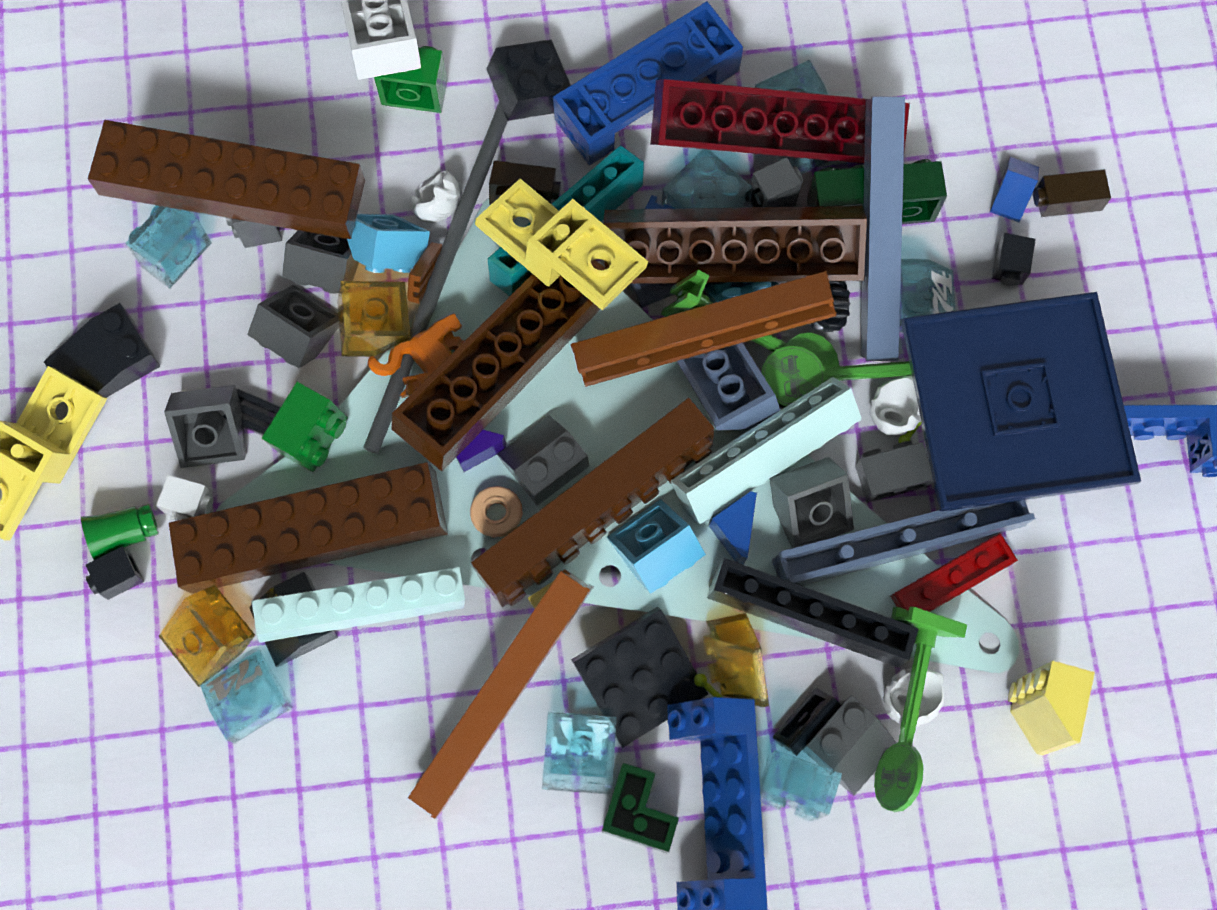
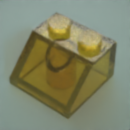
(372, 317)
(206, 634)
(736, 659)

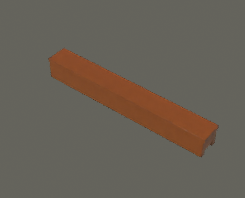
(704, 329)
(500, 692)

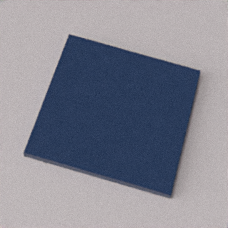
(1019, 401)

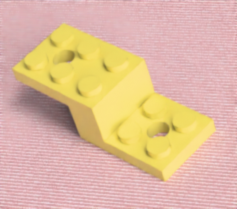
(561, 243)
(42, 445)

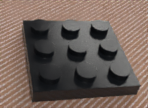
(639, 675)

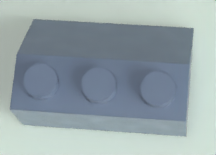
(730, 387)

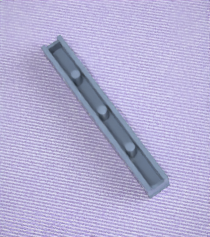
(884, 228)
(897, 541)

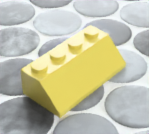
(1051, 705)

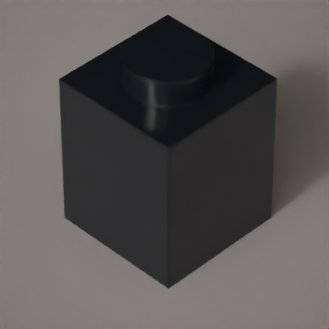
(1013, 259)
(113, 573)

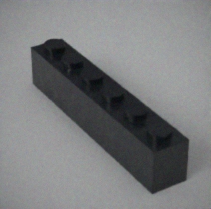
(812, 613)

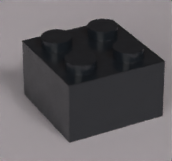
(527, 78)

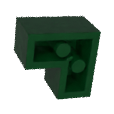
(629, 816)

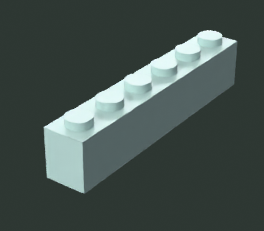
(766, 450)
(358, 604)

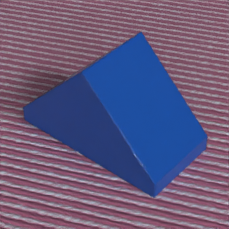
(1015, 189)
(734, 527)

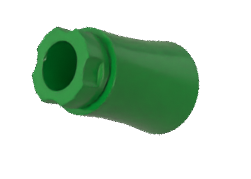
(118, 529)

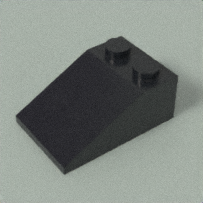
(105, 353)

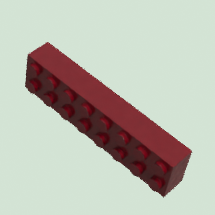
(760, 121)

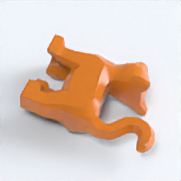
(426, 348)

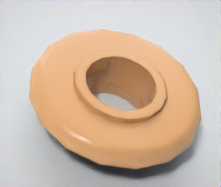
(492, 496)

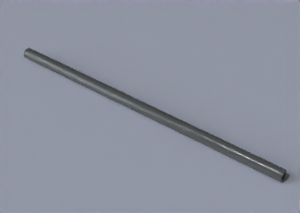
(439, 275)

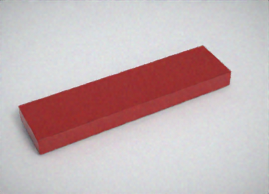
(956, 575)

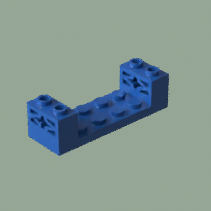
(625, 86)
(1178, 422)
(730, 803)

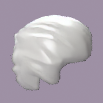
(437, 198)
(895, 406)
(931, 701)

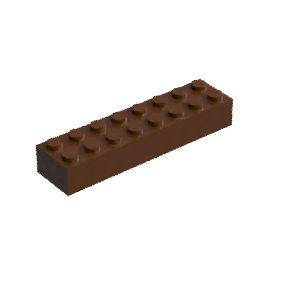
(227, 179)
(745, 242)
(491, 368)
(595, 503)
(307, 528)

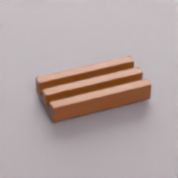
(421, 273)

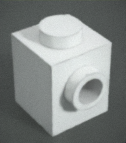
(184, 498)

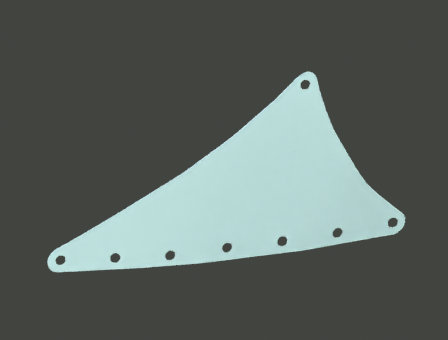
(601, 422)

